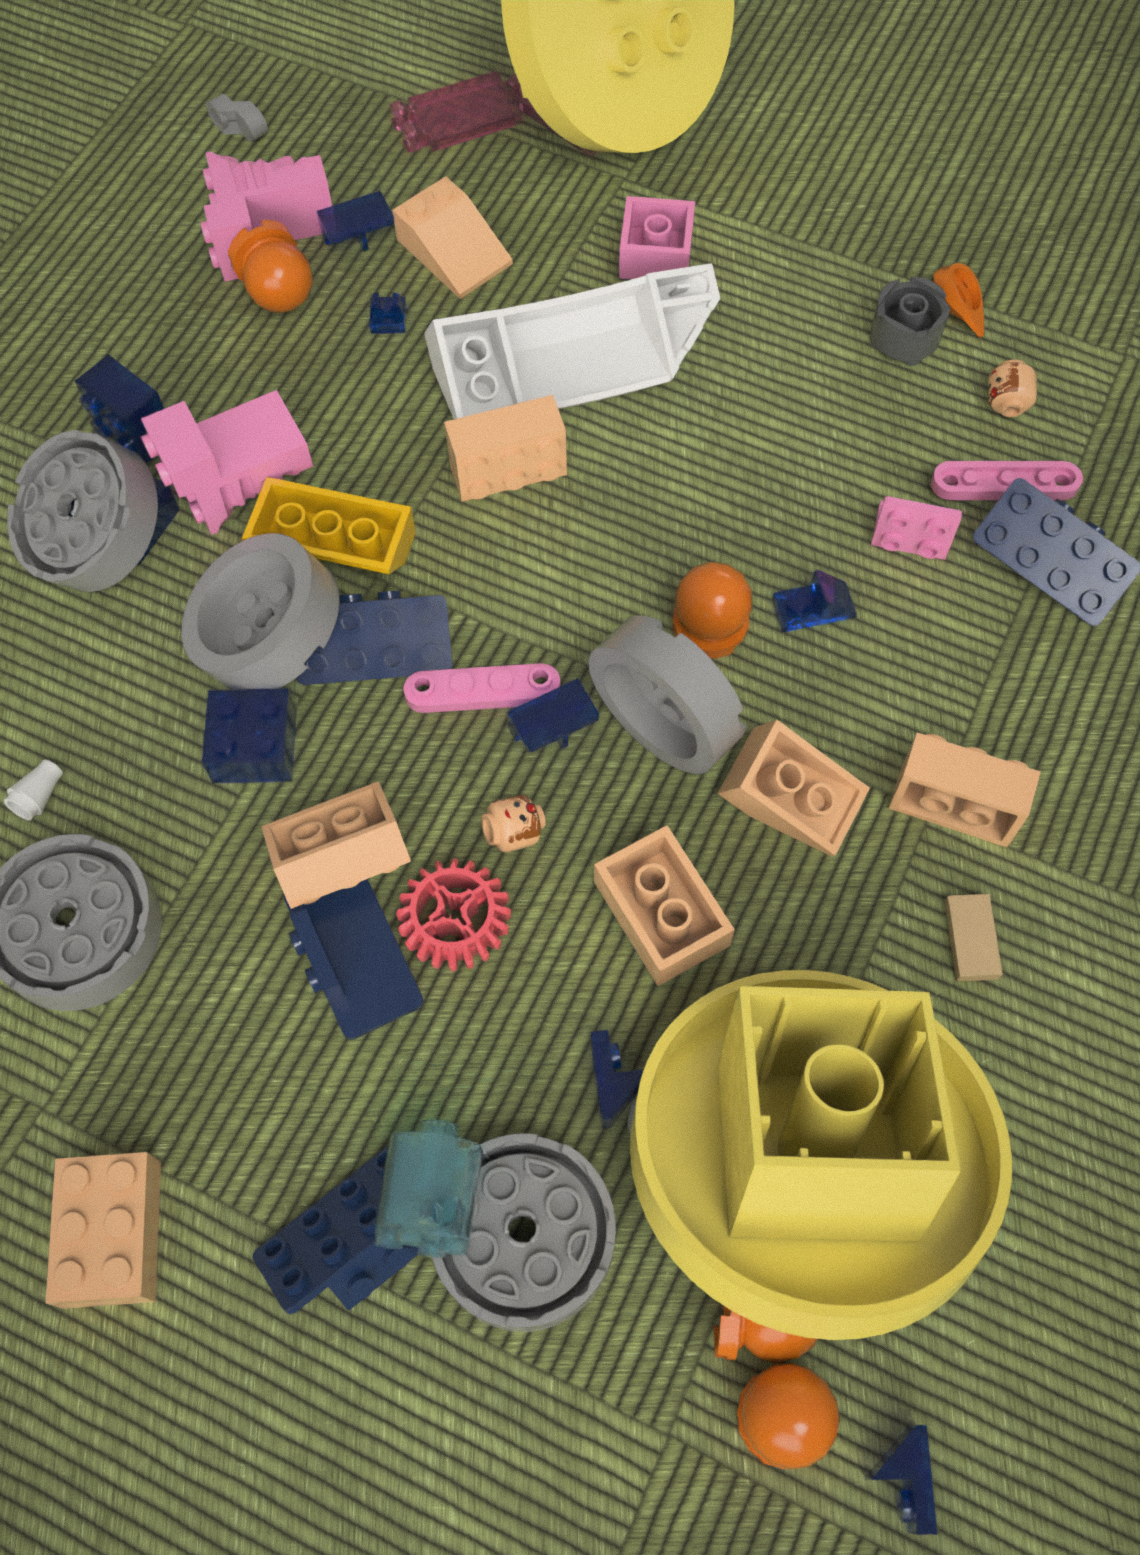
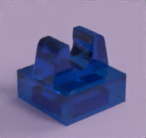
(387, 314)

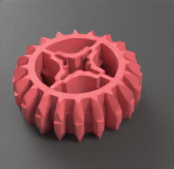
(478, 892)

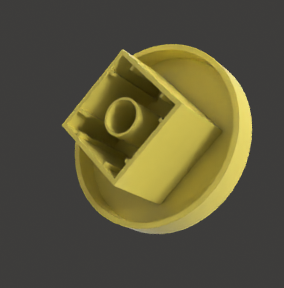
(618, 69)
(819, 1153)

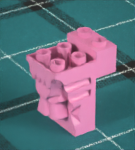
(259, 192)
(226, 455)

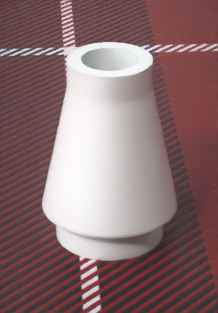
(33, 791)

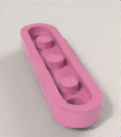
(991, 478)
(478, 687)

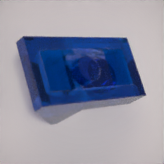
(813, 605)
(613, 1089)
(910, 1461)

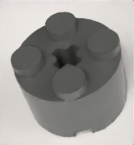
(909, 320)

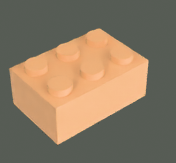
(507, 448)
(964, 789)
(335, 845)
(663, 905)
(104, 1230)

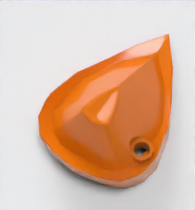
(962, 294)

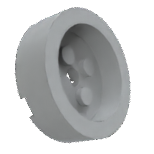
(109, 519)
(241, 595)
(667, 694)
(107, 939)
(564, 1262)

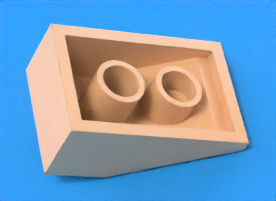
(450, 237)
(794, 788)

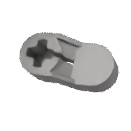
(237, 117)

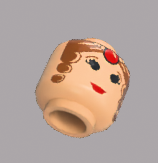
(1012, 388)
(513, 823)

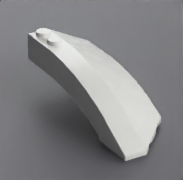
(573, 344)

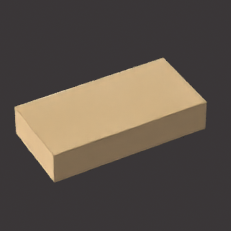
(973, 937)

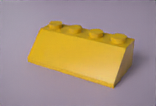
(335, 524)

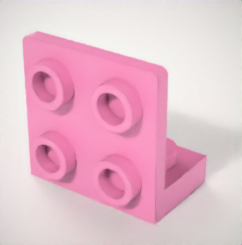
(915, 527)

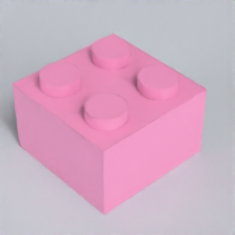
(655, 236)

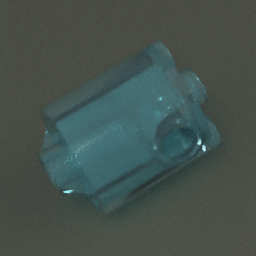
(429, 1191)

